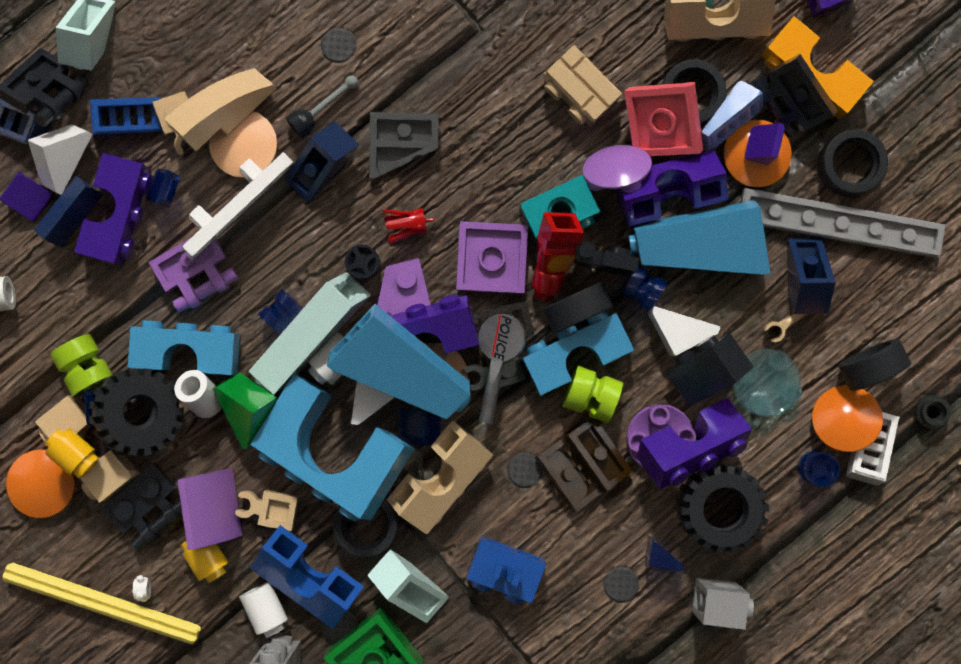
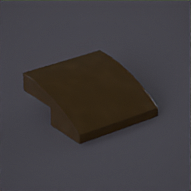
(583, 464)

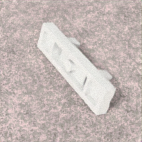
(258, 184)

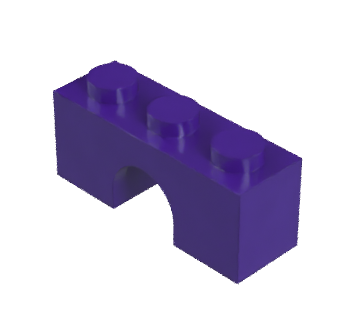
(695, 177)
(127, 184)
(448, 320)
(673, 459)

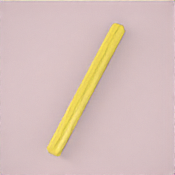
(101, 603)

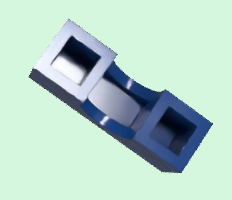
(322, 594)

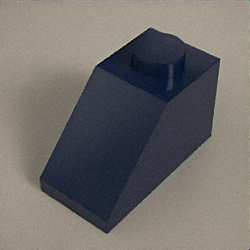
(321, 161)
(809, 276)

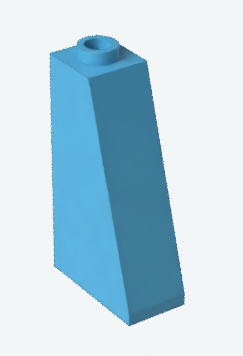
(710, 239)
(399, 364)

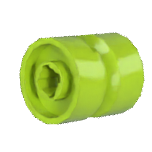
(72, 356)
(593, 394)

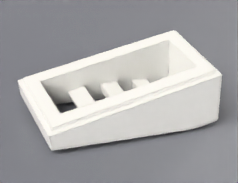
(881, 463)

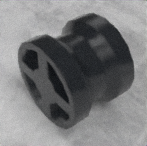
(359, 258)

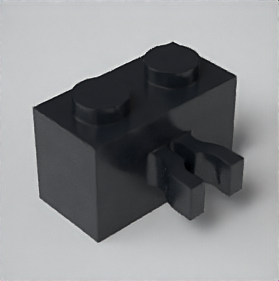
(709, 369)

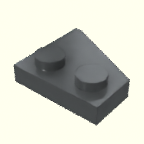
(400, 139)

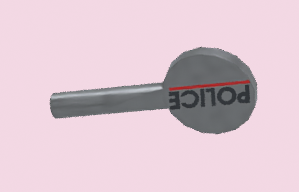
(501, 340)

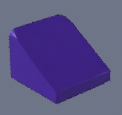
(764, 143)
(26, 196)

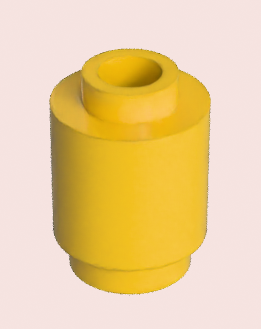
(71, 453)
(205, 561)

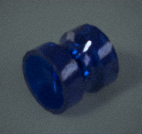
(643, 288)
(281, 311)
(825, 468)

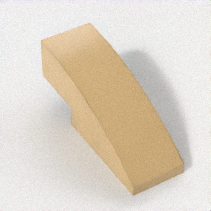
(219, 107)

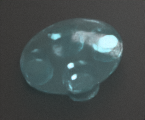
(770, 385)

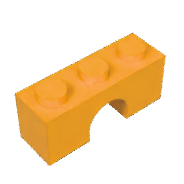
(842, 86)

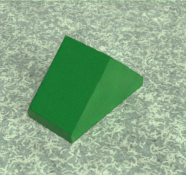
(244, 406)

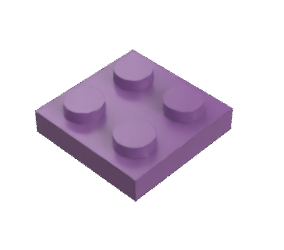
(492, 257)

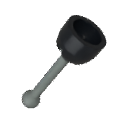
(303, 121)

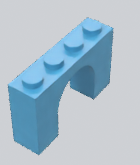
(286, 441)

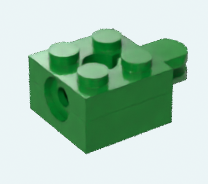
(374, 642)

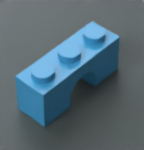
(603, 337)
(153, 347)

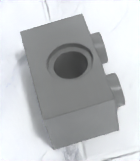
(722, 603)

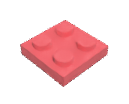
(664, 119)

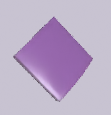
(209, 508)

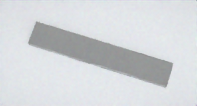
(848, 224)

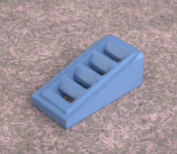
(734, 112)

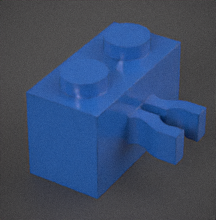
(505, 570)

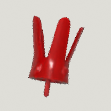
(412, 221)

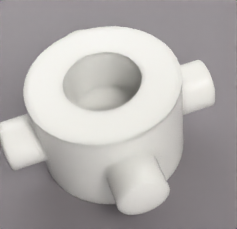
(142, 588)

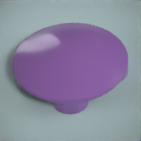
(617, 168)
(654, 419)

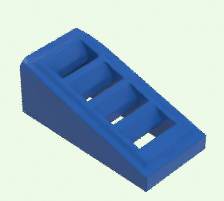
(125, 104)

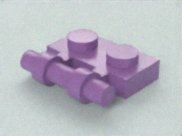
(176, 270)

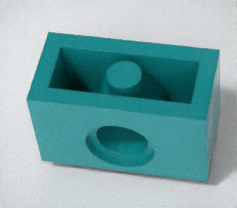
(573, 194)

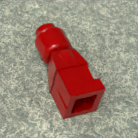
(556, 248)

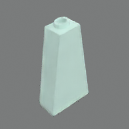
(309, 332)

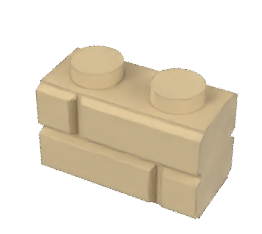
(581, 87)

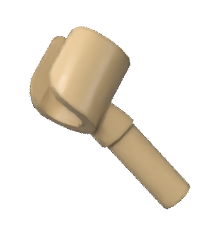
(783, 325)

